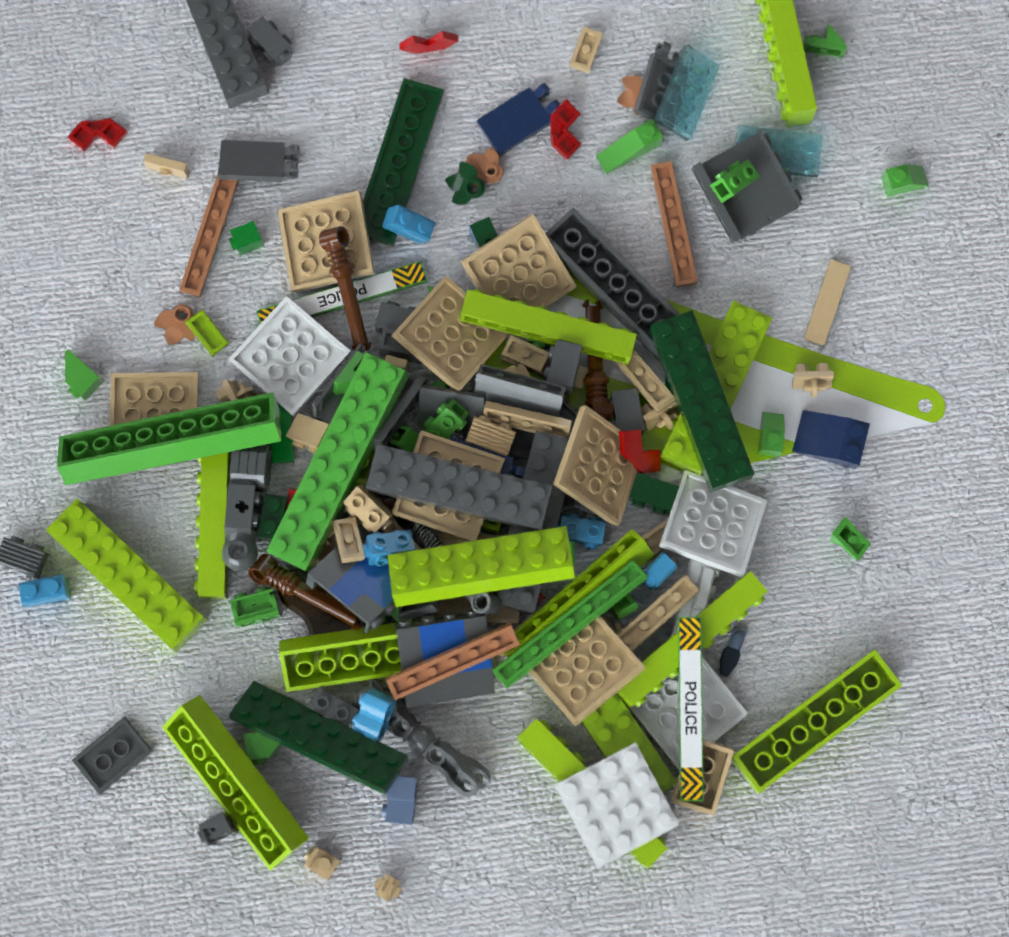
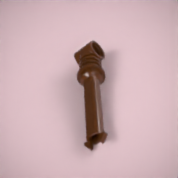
(335, 241)
(596, 379)
(289, 583)

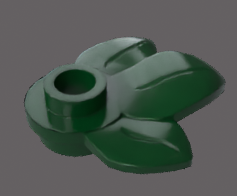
(463, 182)

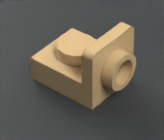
(321, 862)

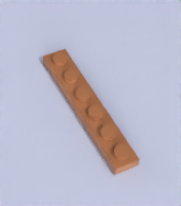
(673, 224)
(208, 237)
(452, 661)

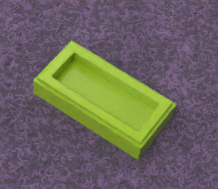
(207, 333)

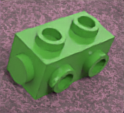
(731, 182)
(449, 418)

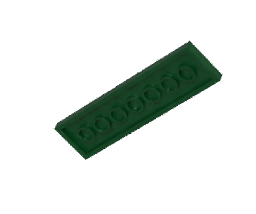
(400, 155)
(319, 737)

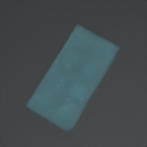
(686, 92)
(797, 150)

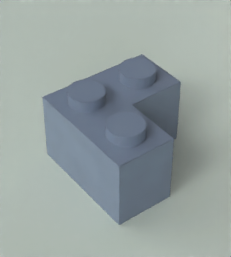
(401, 801)

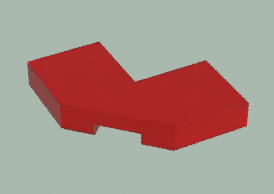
(438, 42)
(561, 120)
(87, 131)
(631, 449)

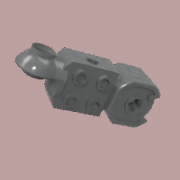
(248, 478)

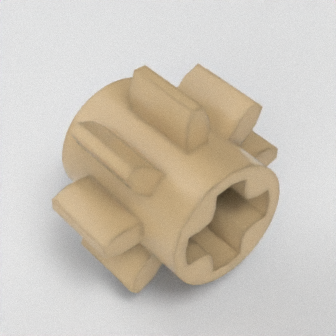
(388, 887)

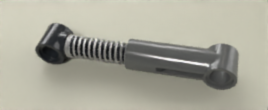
(432, 540)

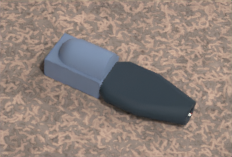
(731, 653)

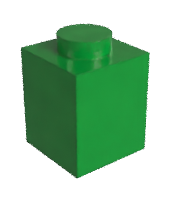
(245, 238)

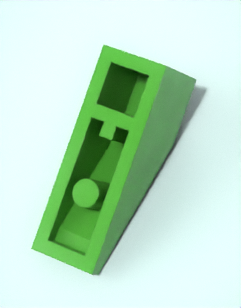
(630, 146)

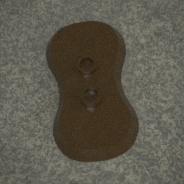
(315, 618)

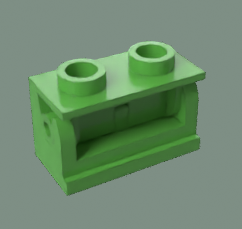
(255, 607)

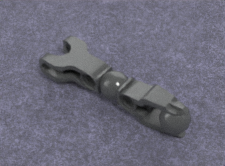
(422, 740)

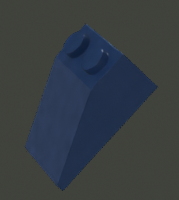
(831, 438)

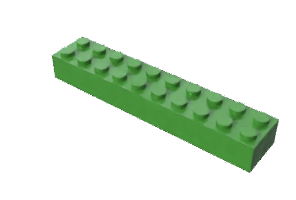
(169, 438)
(337, 462)

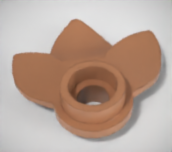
(629, 96)
(485, 164)
(174, 326)

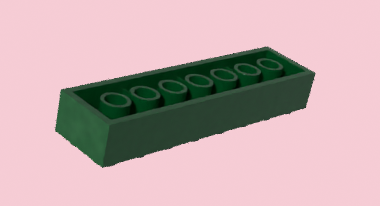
(701, 401)

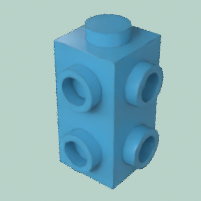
(584, 531)
(380, 545)

